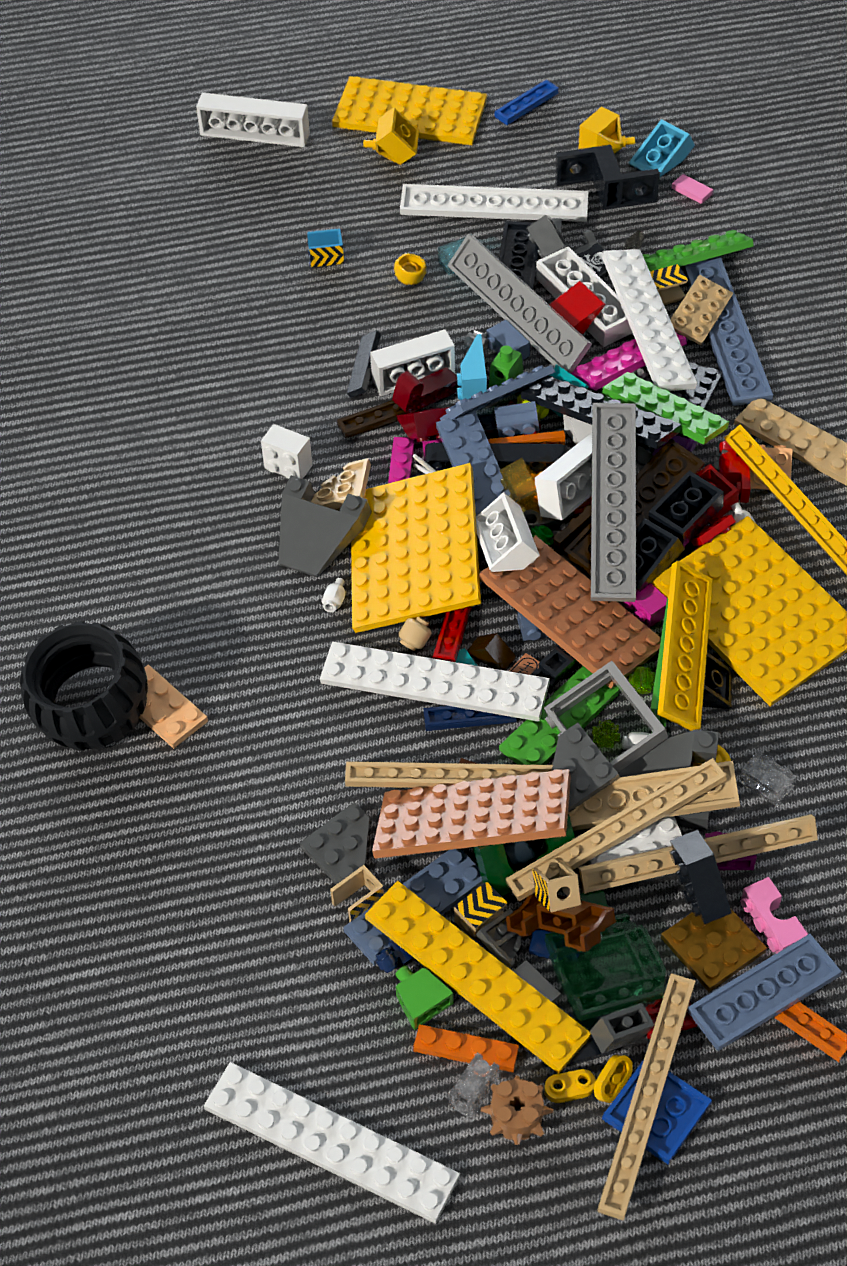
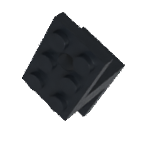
(612, 187)

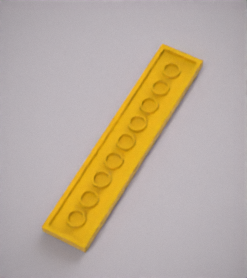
(478, 977)

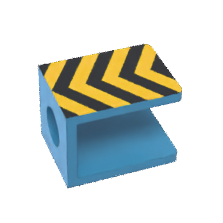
(325, 247)

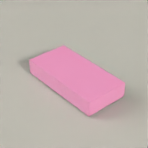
(692, 188)

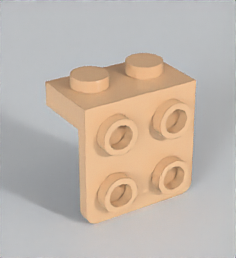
(781, 456)

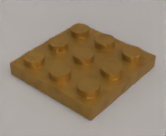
(713, 949)

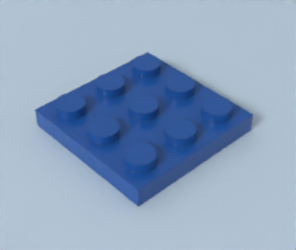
(675, 1118)

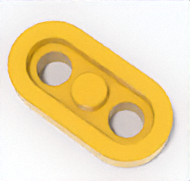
(613, 1078)
(571, 1087)

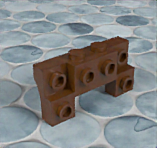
(578, 924)

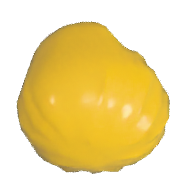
(410, 269)

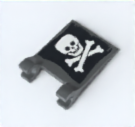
(592, 253)

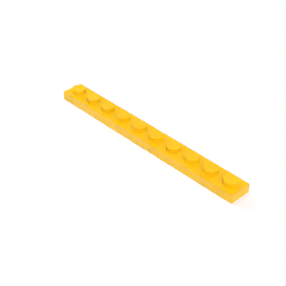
(789, 495)

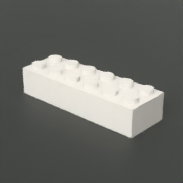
(253, 119)
(565, 269)
(566, 482)

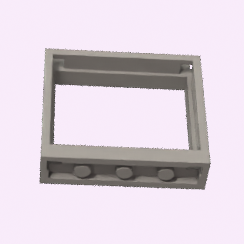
(593, 683)

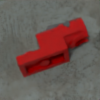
(733, 469)

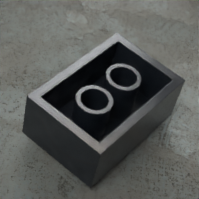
(687, 507)
(700, 877)

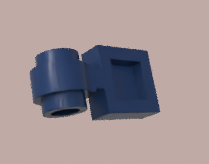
(388, 959)

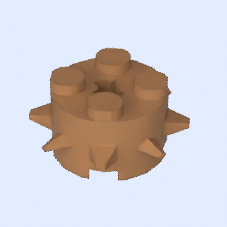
(517, 1095)

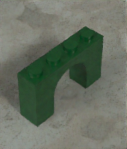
(494, 863)

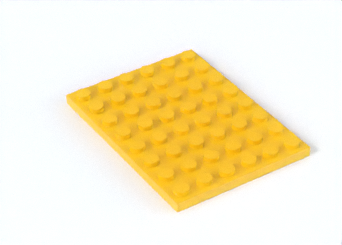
(416, 550)
(765, 611)

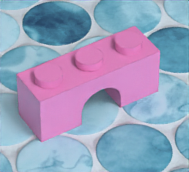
(759, 901)

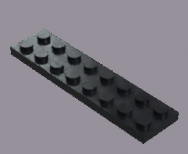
(578, 404)

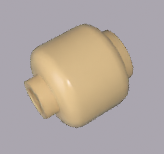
(415, 633)

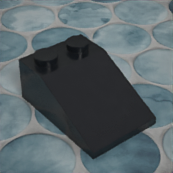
(654, 552)

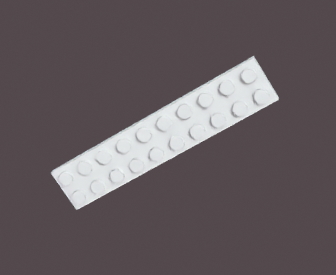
(493, 202)
(649, 320)
(435, 681)
(333, 1142)

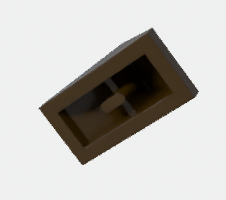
(492, 651)

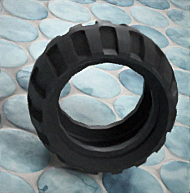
(67, 653)

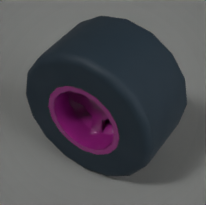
(519, 852)

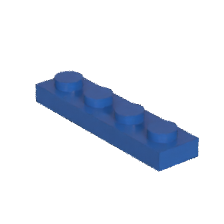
(526, 102)

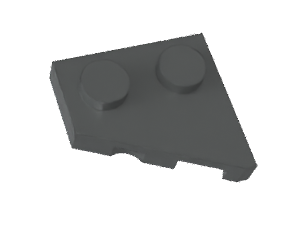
(499, 941)

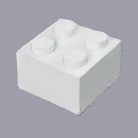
(286, 452)

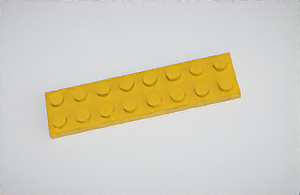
(685, 647)

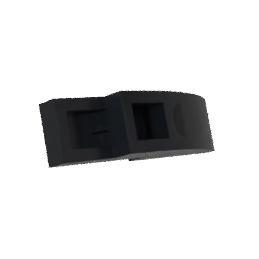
(556, 666)

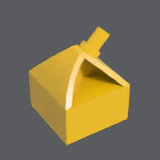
(603, 129)
(395, 137)

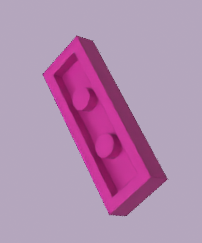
(401, 459)

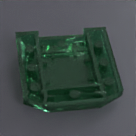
(613, 973)

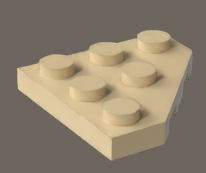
(351, 481)

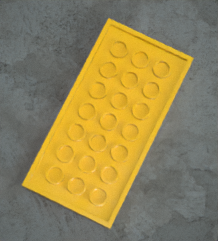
(435, 111)

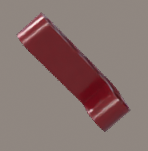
(415, 394)

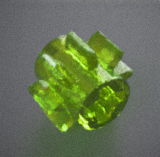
(642, 680)
(606, 733)

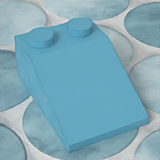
(663, 149)
(472, 371)

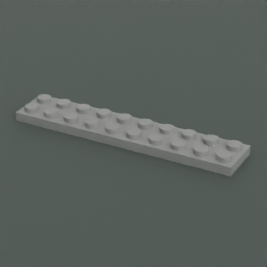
(519, 304)
(613, 502)

